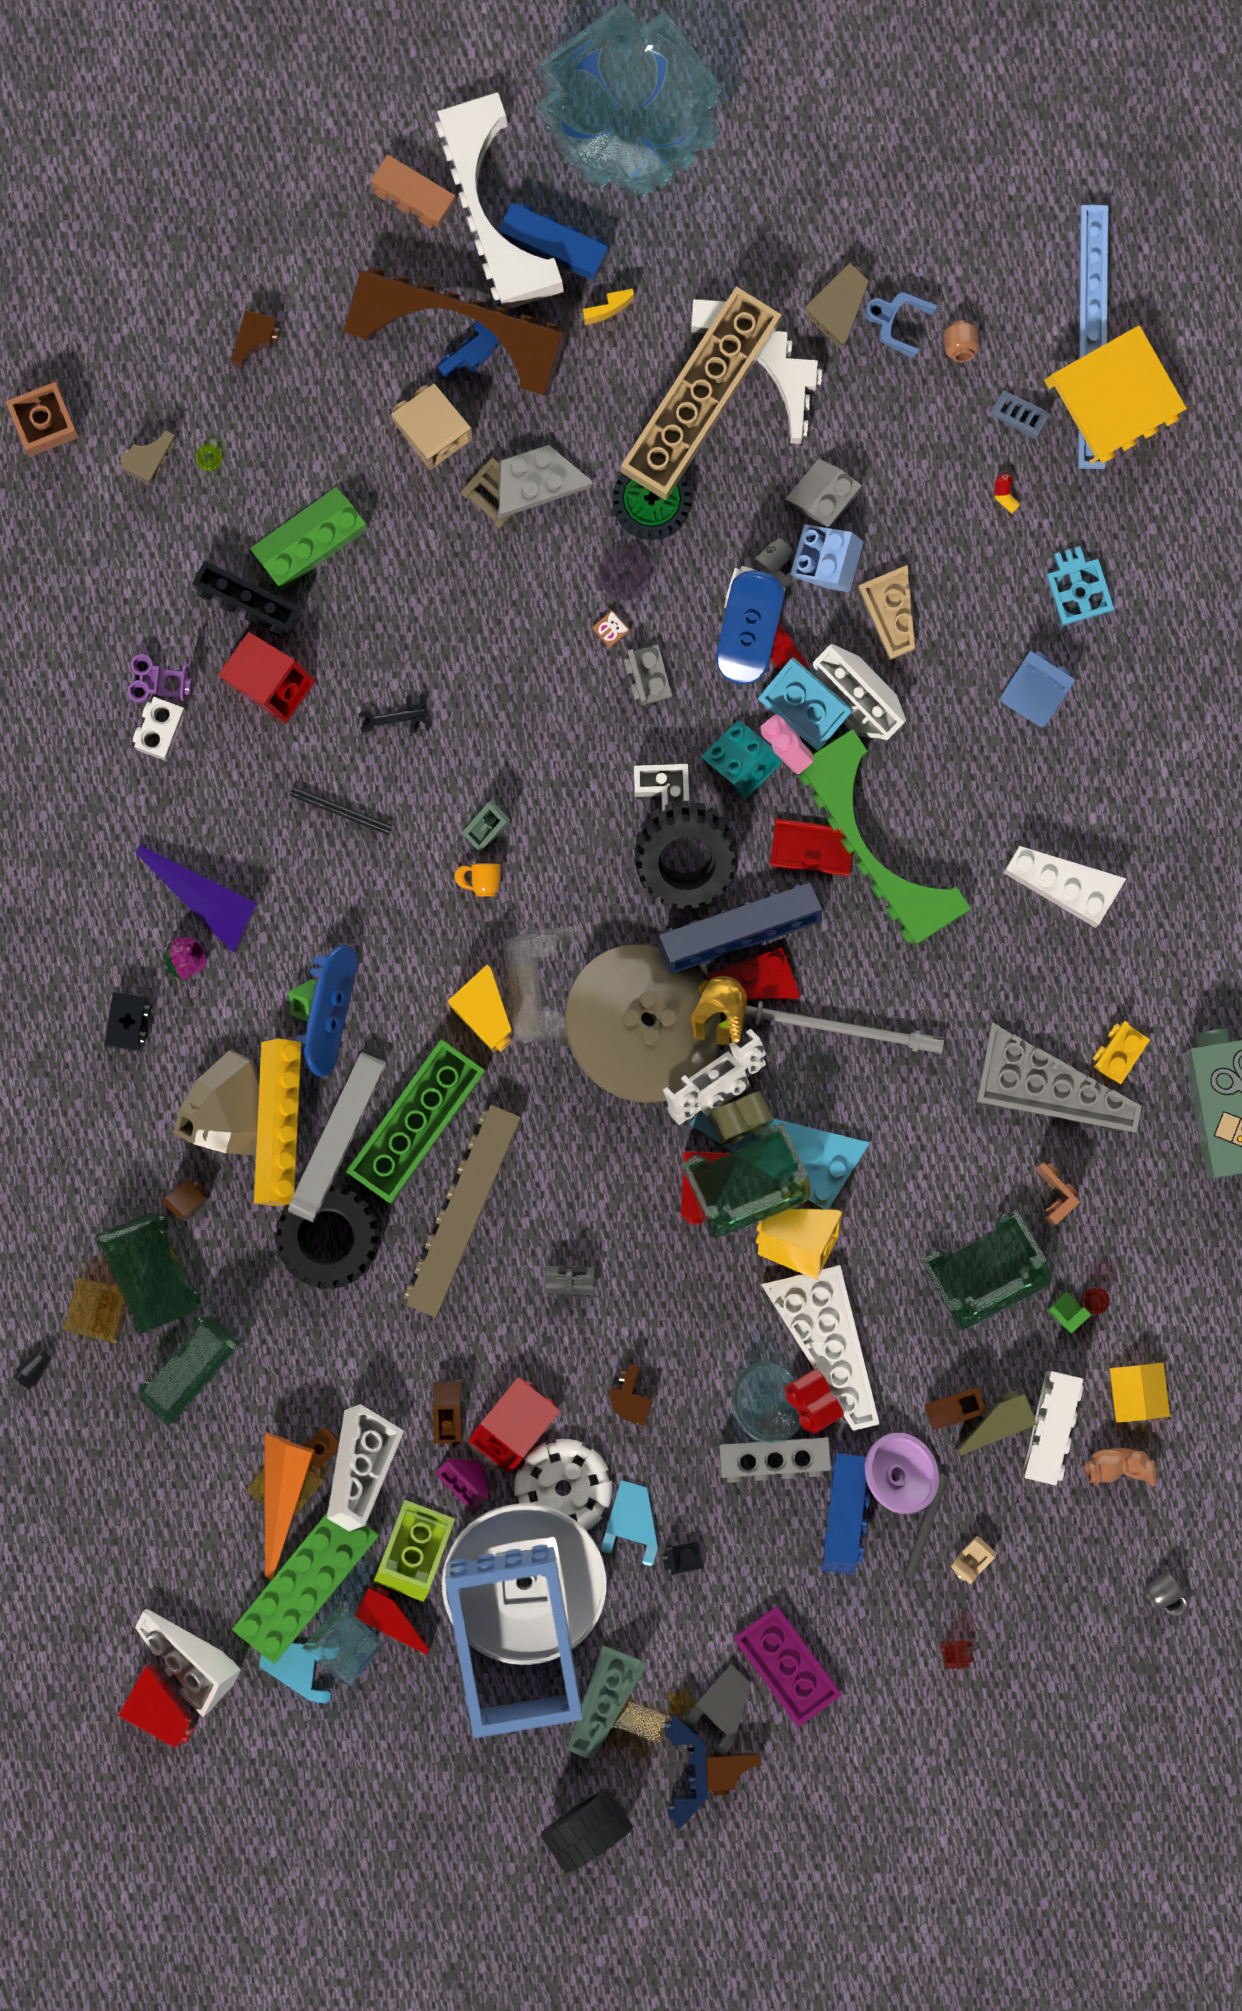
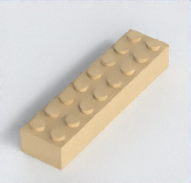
(701, 393)

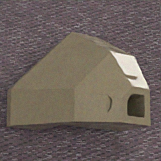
(223, 1107)

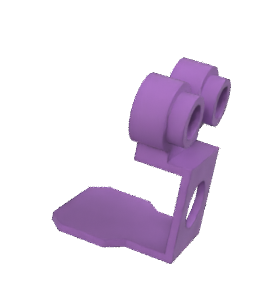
(153, 680)

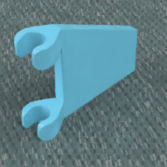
(632, 1520)
(296, 1671)

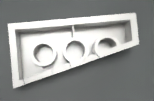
(361, 1465)

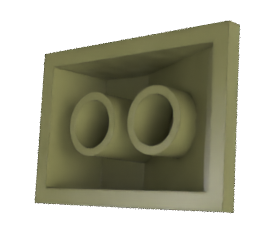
(1000, 1421)

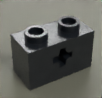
(121, 1007)

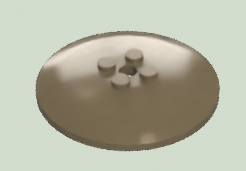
(608, 1030)

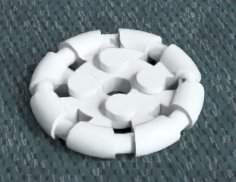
(568, 1471)

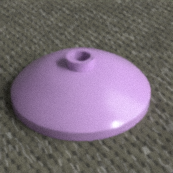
(913, 1470)

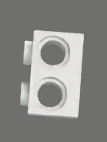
(166, 730)

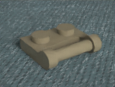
(489, 479)

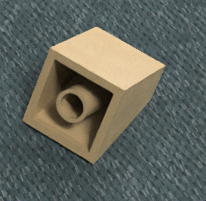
(431, 425)

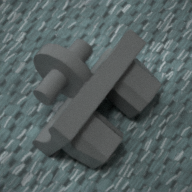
(569, 1280)

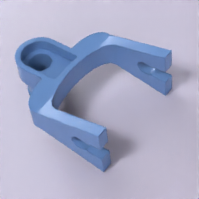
(886, 315)

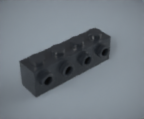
(246, 598)

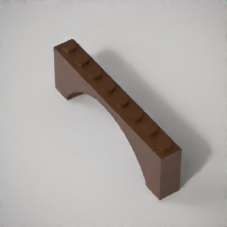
(531, 346)

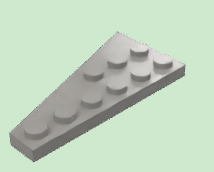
(1035, 1082)

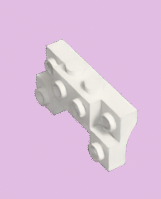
(717, 1081)

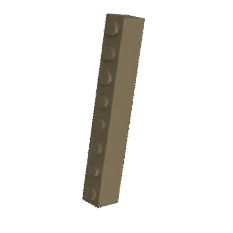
(463, 1210)

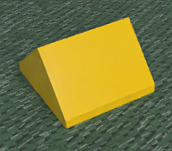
(1139, 1392)

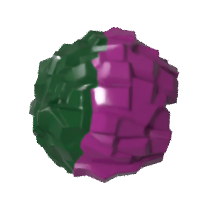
(184, 957)

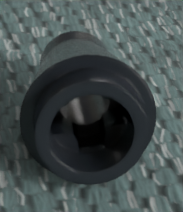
(31, 1370)

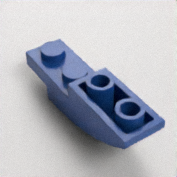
(473, 350)

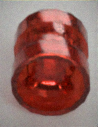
(1095, 1300)

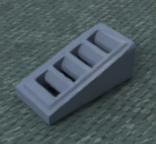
(1032, 432)

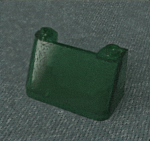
(748, 1183)
(147, 1272)
(988, 1273)

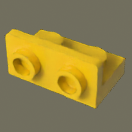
(1121, 1052)

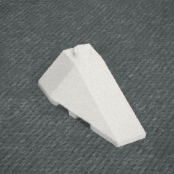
(199, 1667)

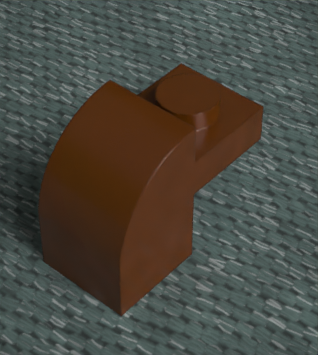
(629, 1405)

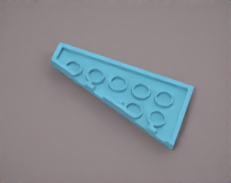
(824, 1155)

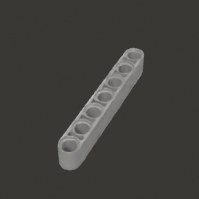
(337, 1137)

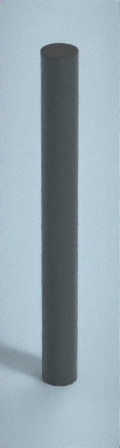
(924, 1530)

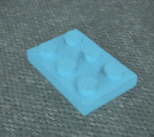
(805, 704)

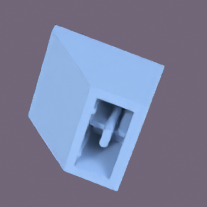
(827, 557)

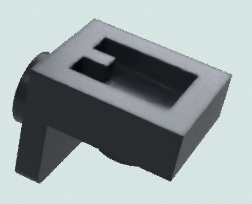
(683, 1558)

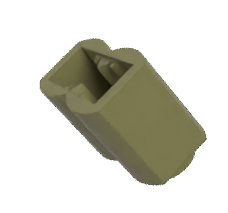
(741, 1119)

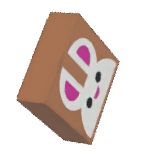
(610, 629)

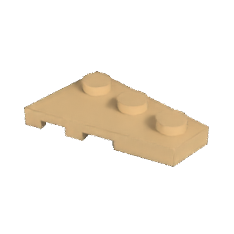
(890, 610)

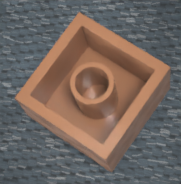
(42, 419)

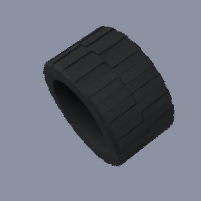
(586, 1830)

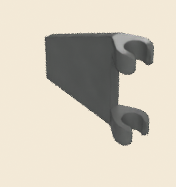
(723, 1706)

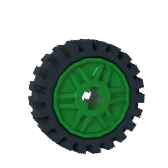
(647, 520)

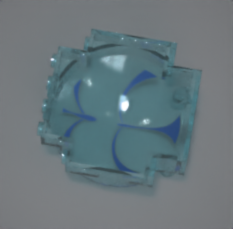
(628, 101)

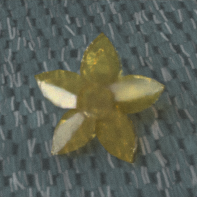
(680, 1703)

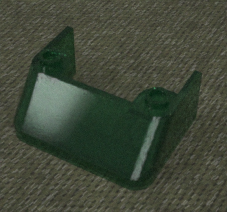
(189, 1370)

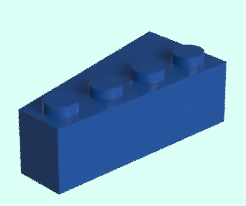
(845, 1515)

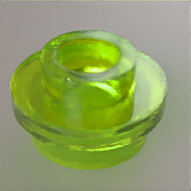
(214, 463)

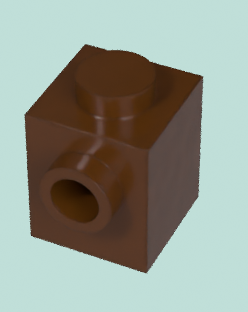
(325, 1446)

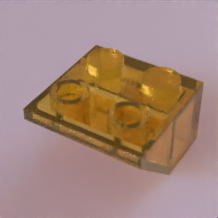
(95, 1310)

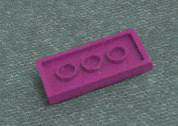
(787, 1666)

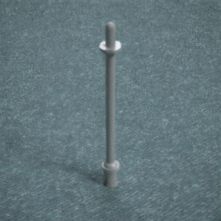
(914, 1040)

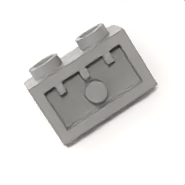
(649, 675)

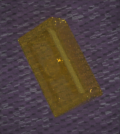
(641, 1722)

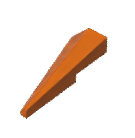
(284, 1479)

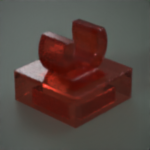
(955, 1654)

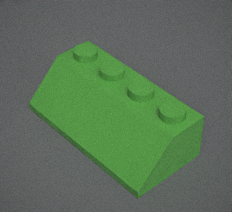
(309, 538)

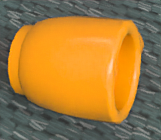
(484, 878)

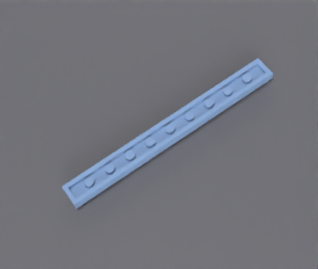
(1092, 298)

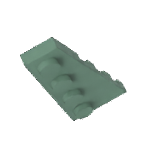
(605, 1697)

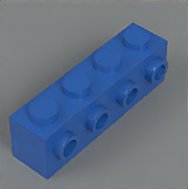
(551, 240)

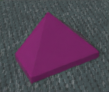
(465, 1480)

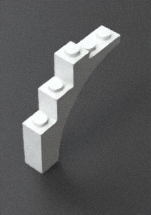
(790, 375)

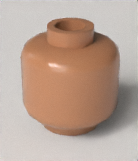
(961, 341)

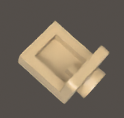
(973, 1560)

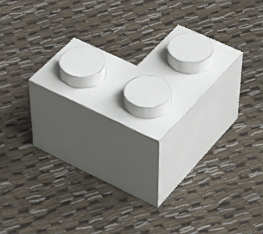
(662, 780)

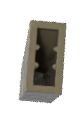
(838, 304)

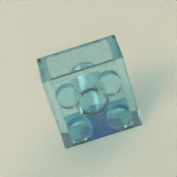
(343, 1645)

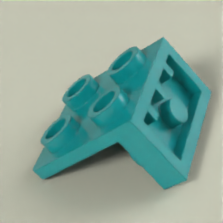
(742, 758)

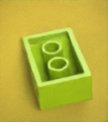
(414, 1550)

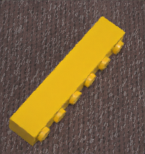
(277, 1122)

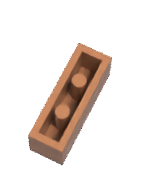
(412, 192)

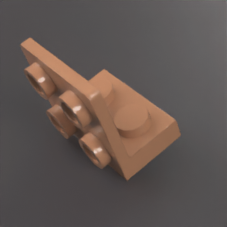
(1058, 1208)

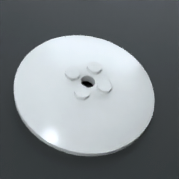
(518, 1621)

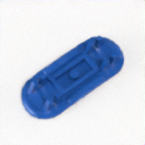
(749, 627)
(328, 1009)

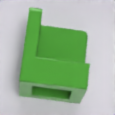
(301, 999)
(1068, 1312)

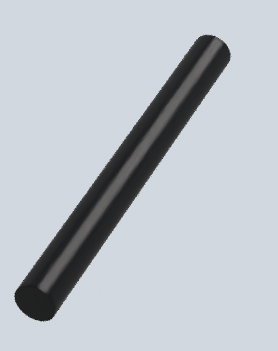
(340, 810)

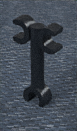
(416, 714)

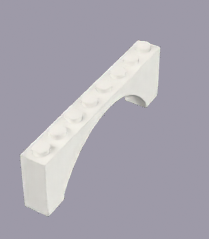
(515, 273)

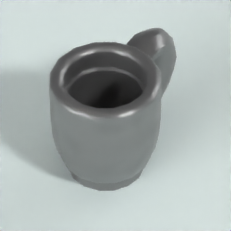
(1166, 1591)

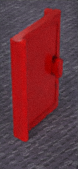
(809, 844)

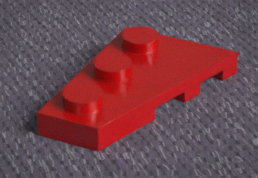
(763, 976)

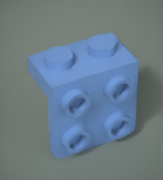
(1037, 689)

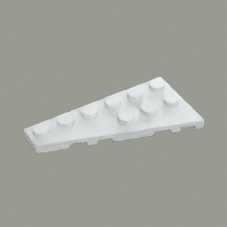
(825, 1329)

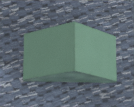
(486, 826)

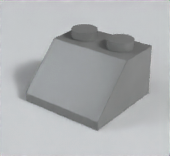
(824, 493)

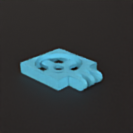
(1073, 568)

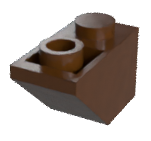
(955, 1408)

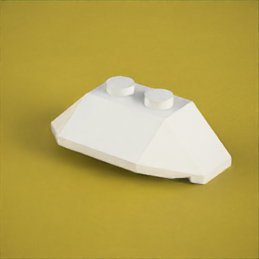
(874, 704)

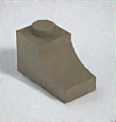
(147, 460)

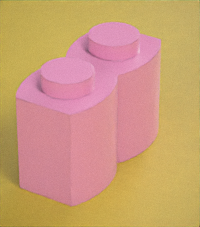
(787, 744)

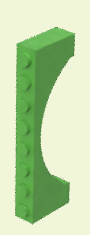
(918, 908)

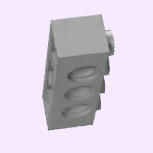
(816, 1448)

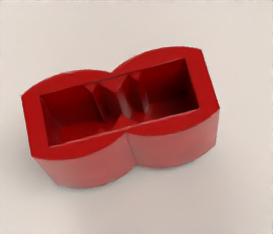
(814, 1401)

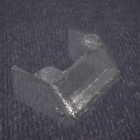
(528, 1019)

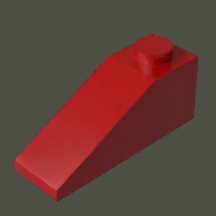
(386, 1616)

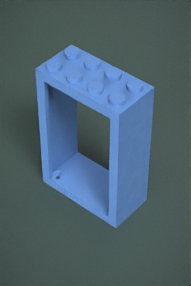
(500, 1568)

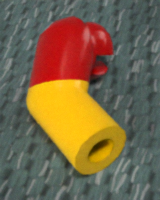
(1002, 492)

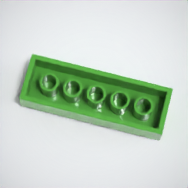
(416, 1121)
(303, 1586)

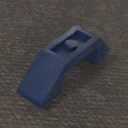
(686, 1805)

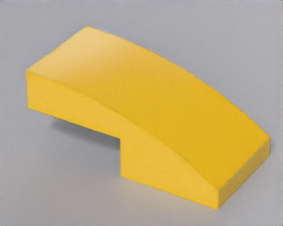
(615, 303)

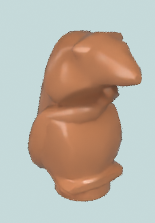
(1112, 1463)

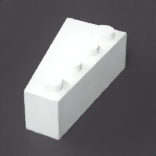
(1067, 884)
(1054, 1421)

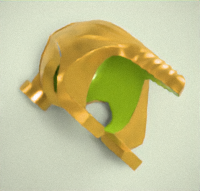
(725, 996)

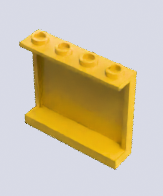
(1118, 394)

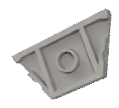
(537, 479)

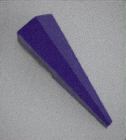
(218, 907)

